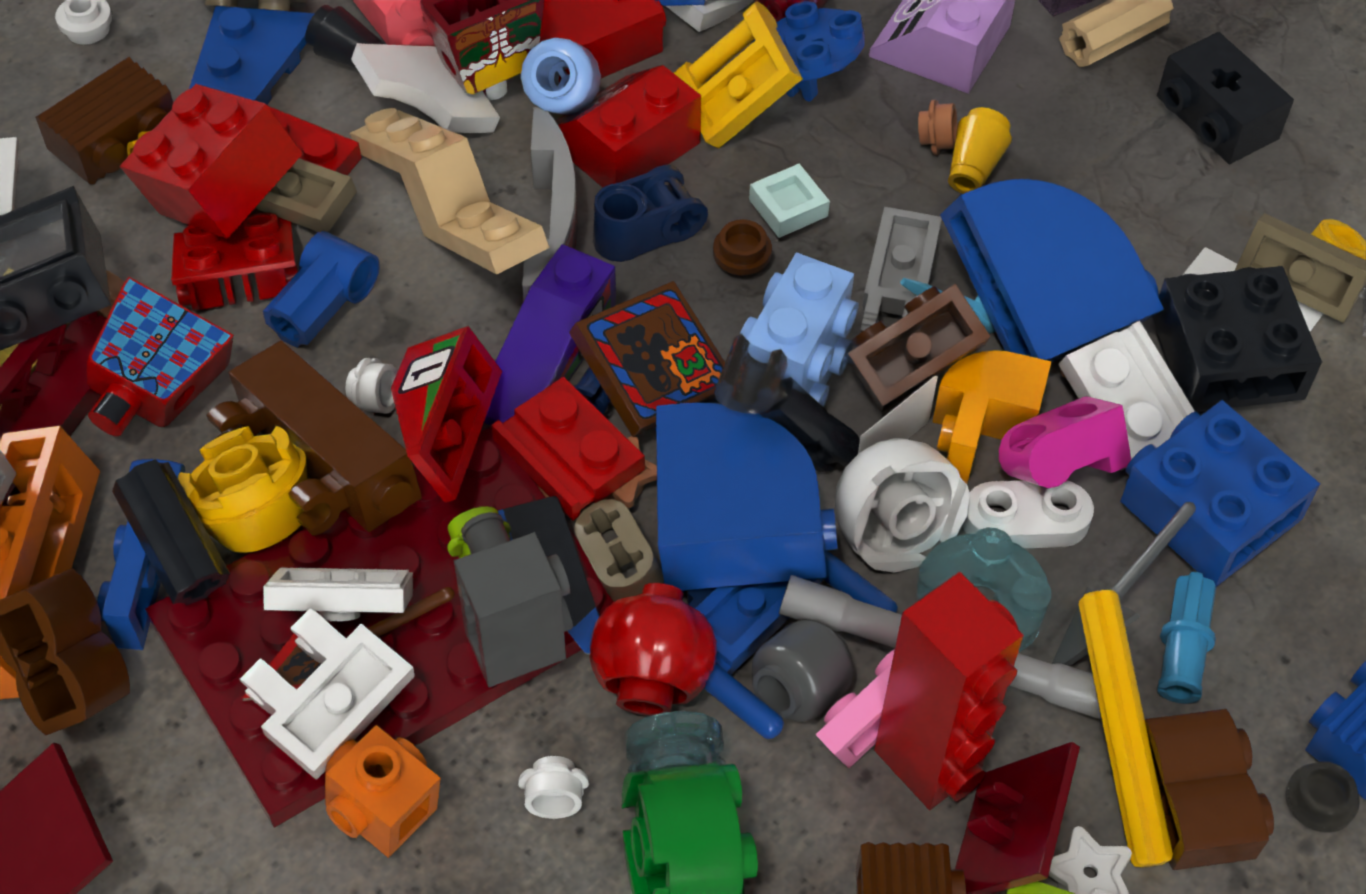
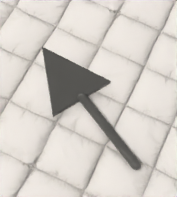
(1074, 642)

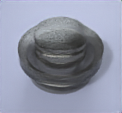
(1322, 796)

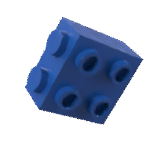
(1235, 477)

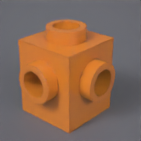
(380, 789)

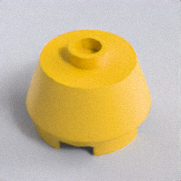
(245, 488)

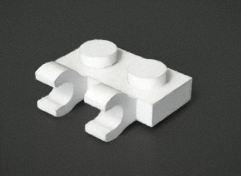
(337, 700)

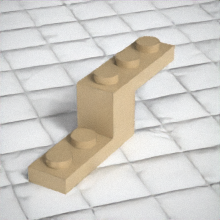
(448, 190)

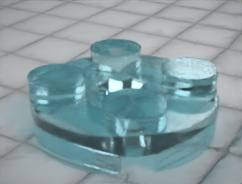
(995, 563)

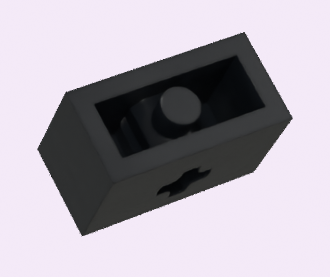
(1224, 97)

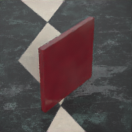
(1016, 821)
(48, 830)

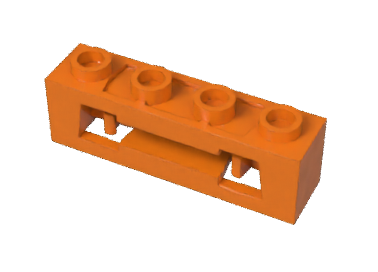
(46, 518)

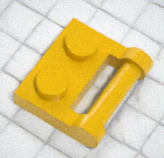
(747, 82)

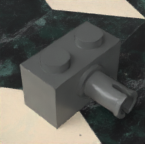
(511, 600)

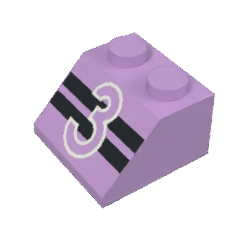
(944, 38)

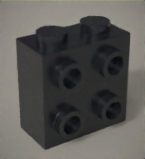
(1236, 338)

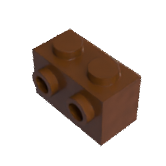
(916, 347)

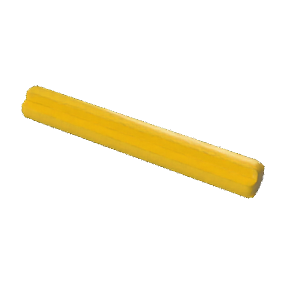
(1125, 729)

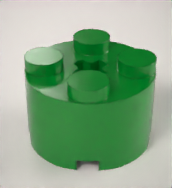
(687, 831)

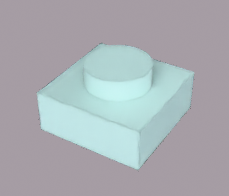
(789, 200)

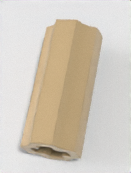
(1111, 28)

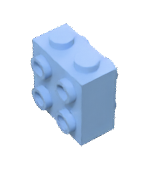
(808, 318)

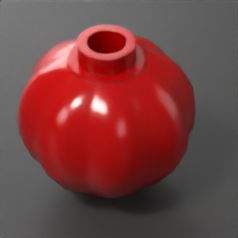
(652, 650)

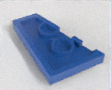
(250, 50)

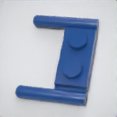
(747, 618)

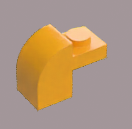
(987, 398)

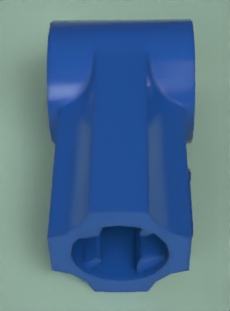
(327, 278)

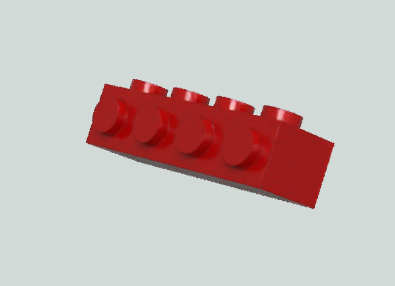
(947, 690)

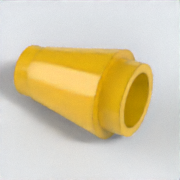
(978, 147)

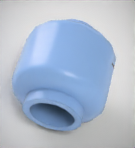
(542, 72)

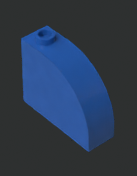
(1049, 266)
(736, 500)

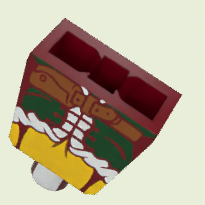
(484, 39)

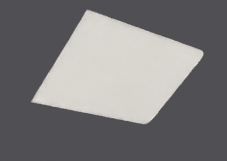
(904, 419)

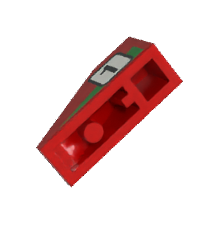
(442, 405)

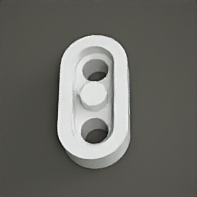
(1030, 512)

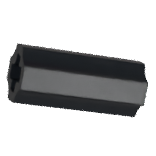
(170, 532)

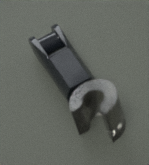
(760, 388)

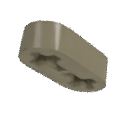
(611, 556)

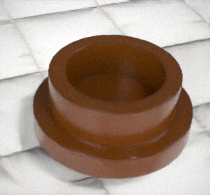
(742, 247)

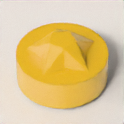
(1341, 236)

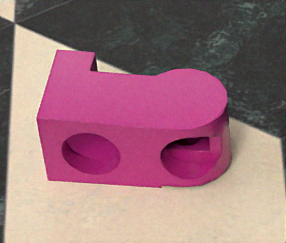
(1066, 439)

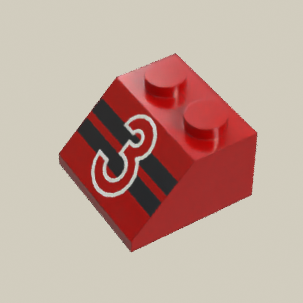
(634, 126)

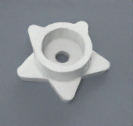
(1086, 852)

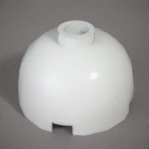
(899, 503)

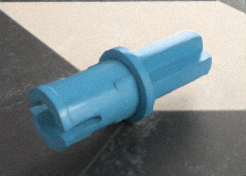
(1187, 639)

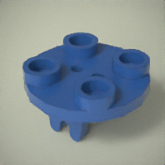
(819, 42)

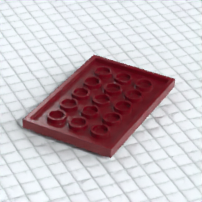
(231, 631)

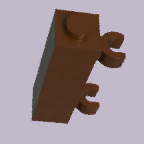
(346, 453)

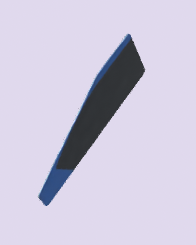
(549, 523)

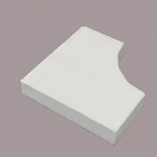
(422, 81)

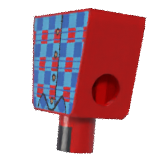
(152, 359)

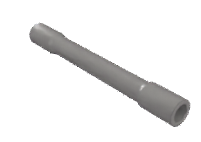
(841, 612)

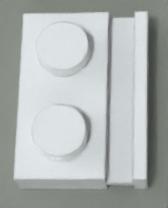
(1131, 373)

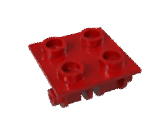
(257, 246)

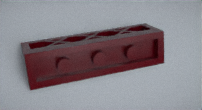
(57, 388)

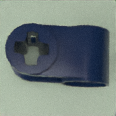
(642, 214)

